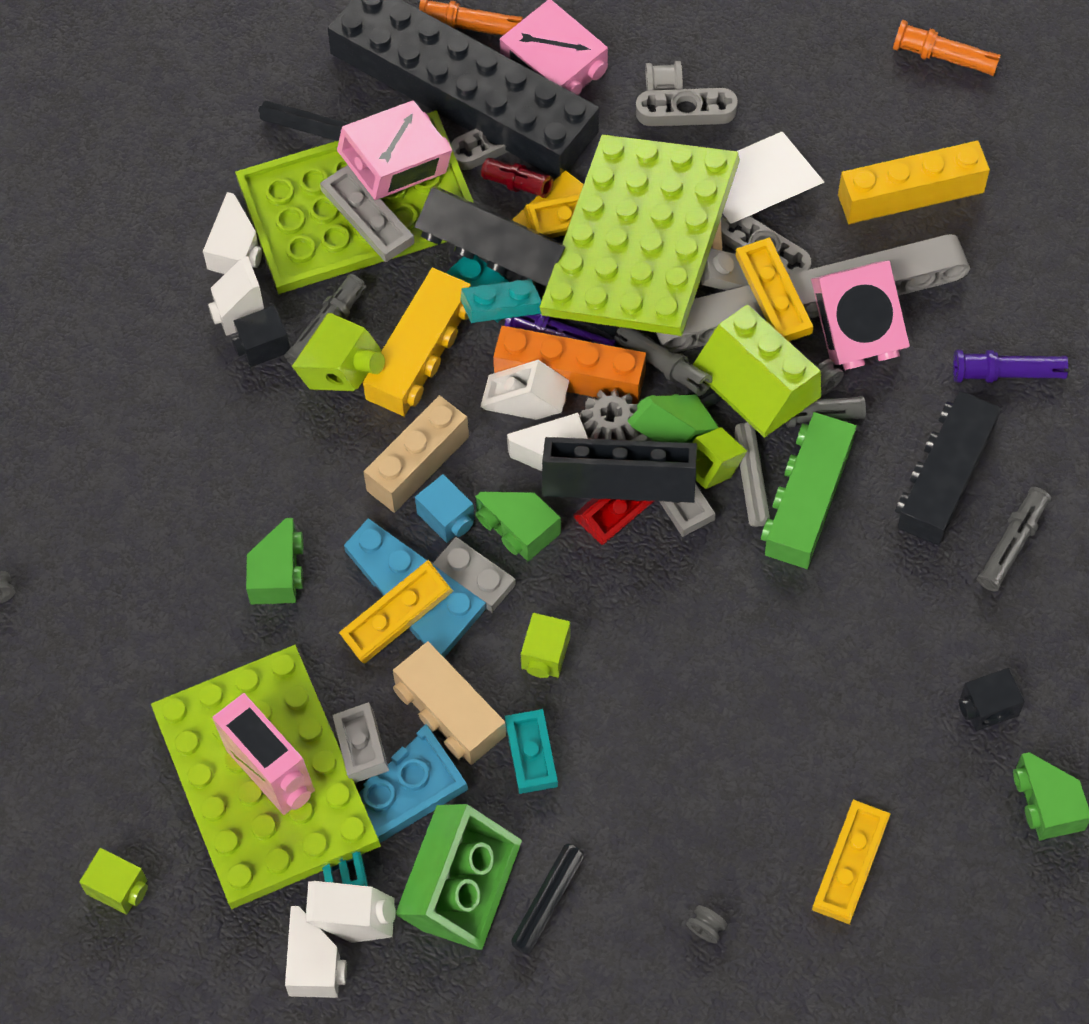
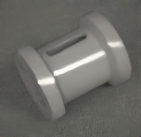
(663, 76)

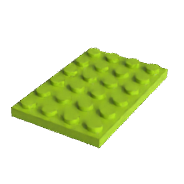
(302, 229)
(641, 234)
(243, 831)

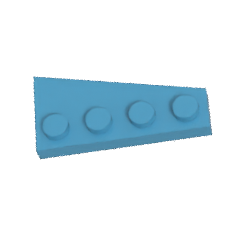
(390, 561)
(413, 786)

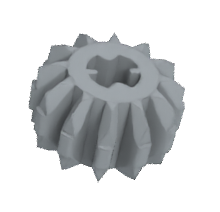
(599, 412)

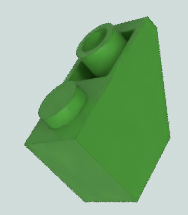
(672, 418)
(520, 519)
(273, 566)
(1053, 798)

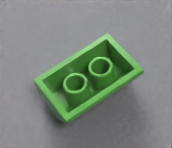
(459, 875)

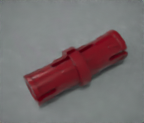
(517, 177)

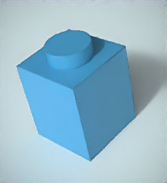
(445, 509)

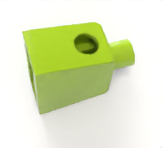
(338, 356)

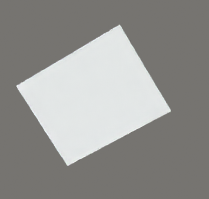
(767, 175)

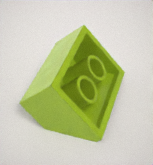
(758, 371)

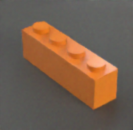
(584, 363)

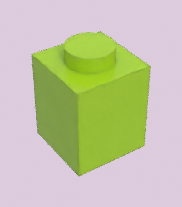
(717, 457)
(545, 646)
(114, 881)

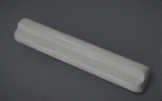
(752, 476)

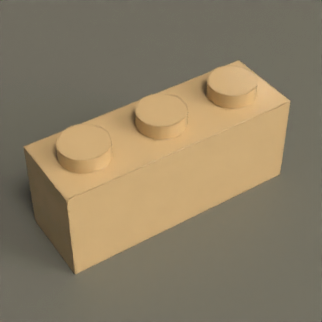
(416, 453)
(448, 704)

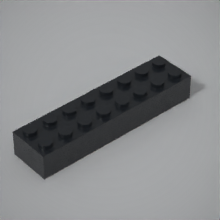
(465, 82)

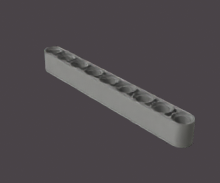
(912, 265)

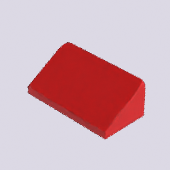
(608, 516)

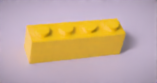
(913, 182)
(418, 343)

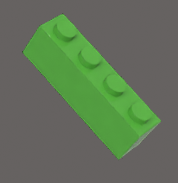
(809, 490)

